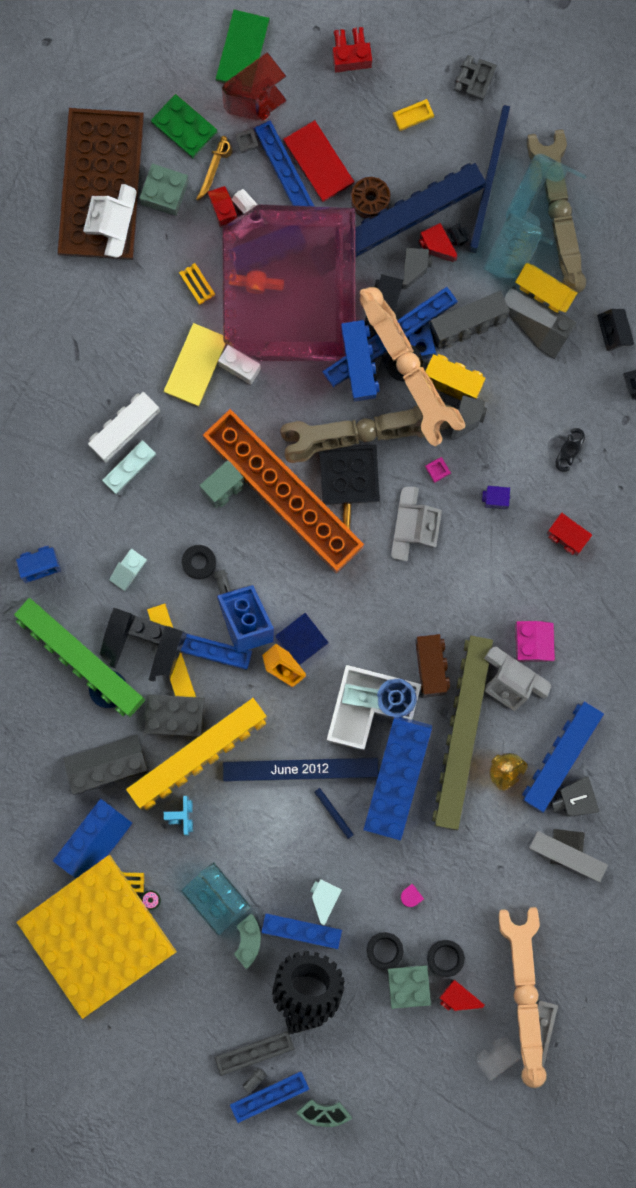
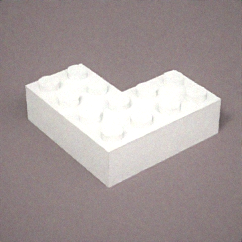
(352, 723)

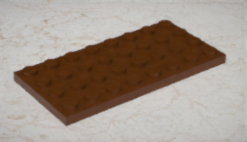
(99, 157)

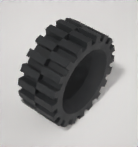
(308, 1007)

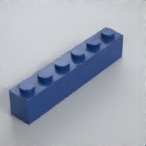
(562, 757)

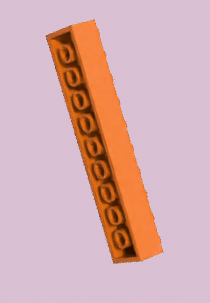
(283, 491)

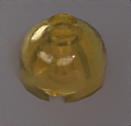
(506, 769)

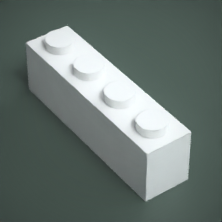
(123, 427)

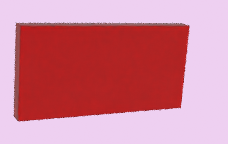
(318, 161)

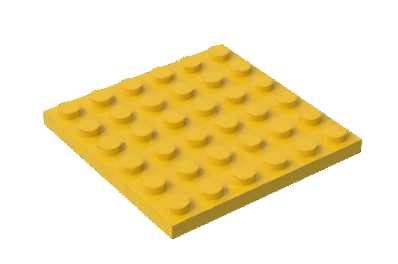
(96, 936)

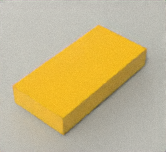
(413, 115)

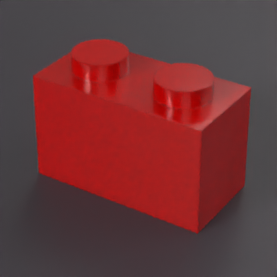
(568, 534)

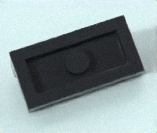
(615, 329)

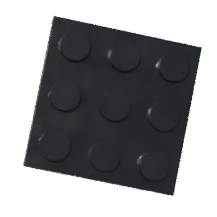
(349, 475)

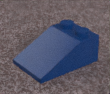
(246, 619)

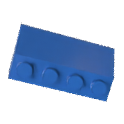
(93, 839)

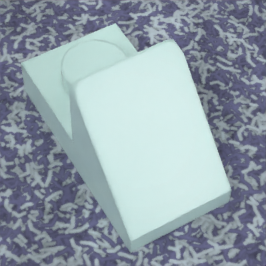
(127, 569)

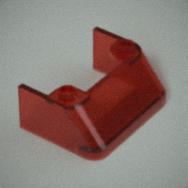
(254, 91)

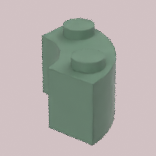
(250, 941)
(324, 1115)

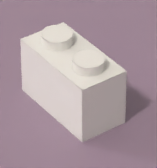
(239, 364)

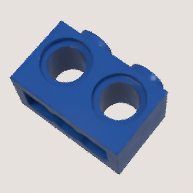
(425, 339)

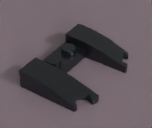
(168, 638)

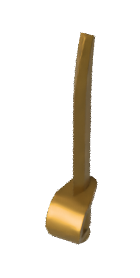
(214, 164)

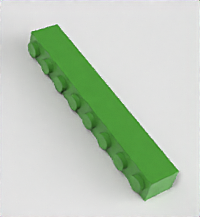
(79, 657)

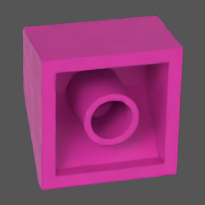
(534, 641)

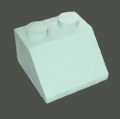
(324, 899)

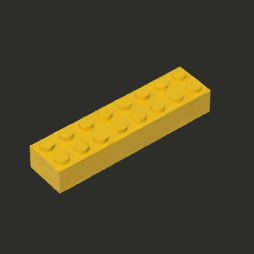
(197, 754)

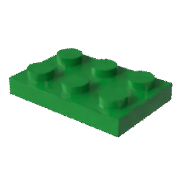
(184, 126)

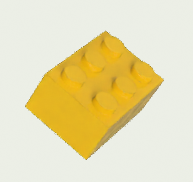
(454, 378)

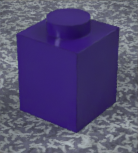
(496, 497)

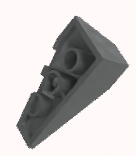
(543, 326)

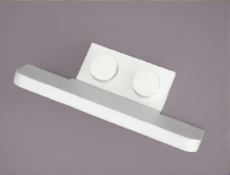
(111, 218)

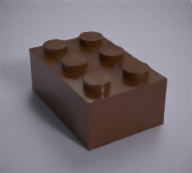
(432, 665)

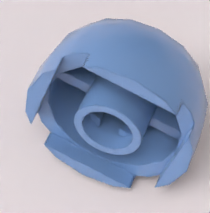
(396, 698)

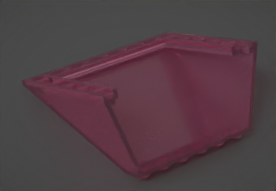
(289, 282)

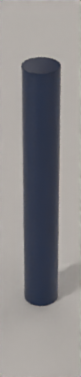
(333, 812)

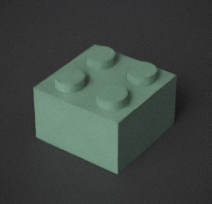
(164, 189)
(222, 484)
(409, 986)

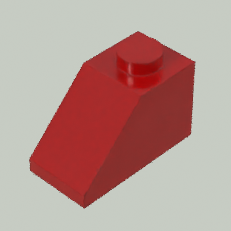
(222, 206)
(438, 243)
(459, 998)

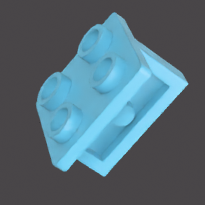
(175, 818)

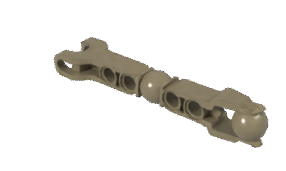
(560, 213)
(347, 433)

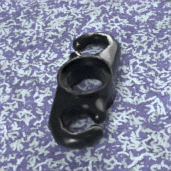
(570, 441)

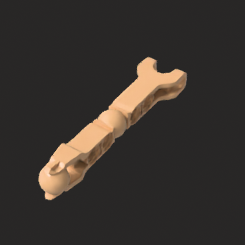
(408, 364)
(526, 994)

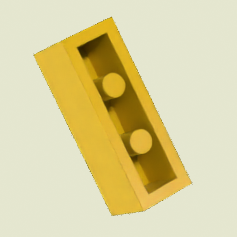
(545, 288)

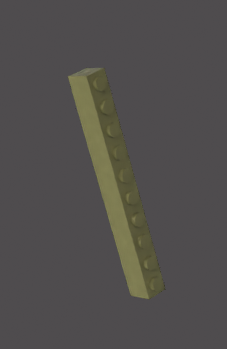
(463, 733)

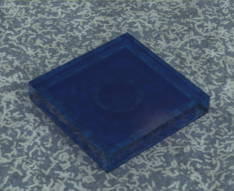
(302, 639)

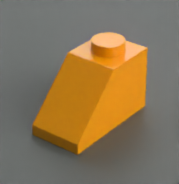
(283, 665)

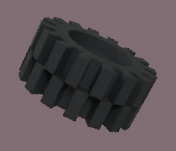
(295, 1028)

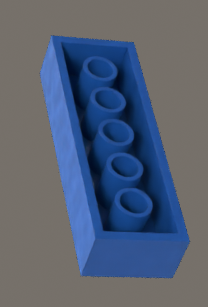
(397, 777)

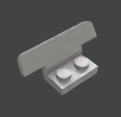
(414, 524)
(513, 680)

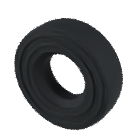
(198, 573)

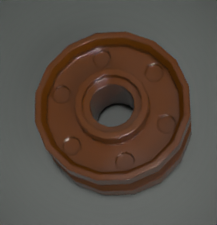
(366, 187)

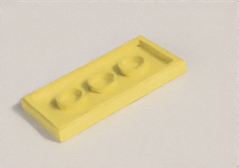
(195, 365)

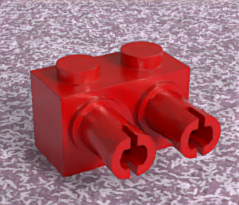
(351, 56)

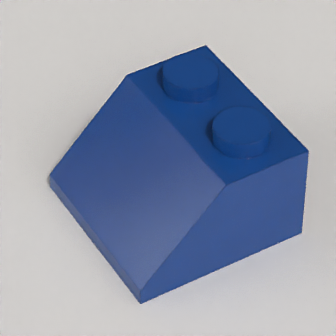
(38, 564)

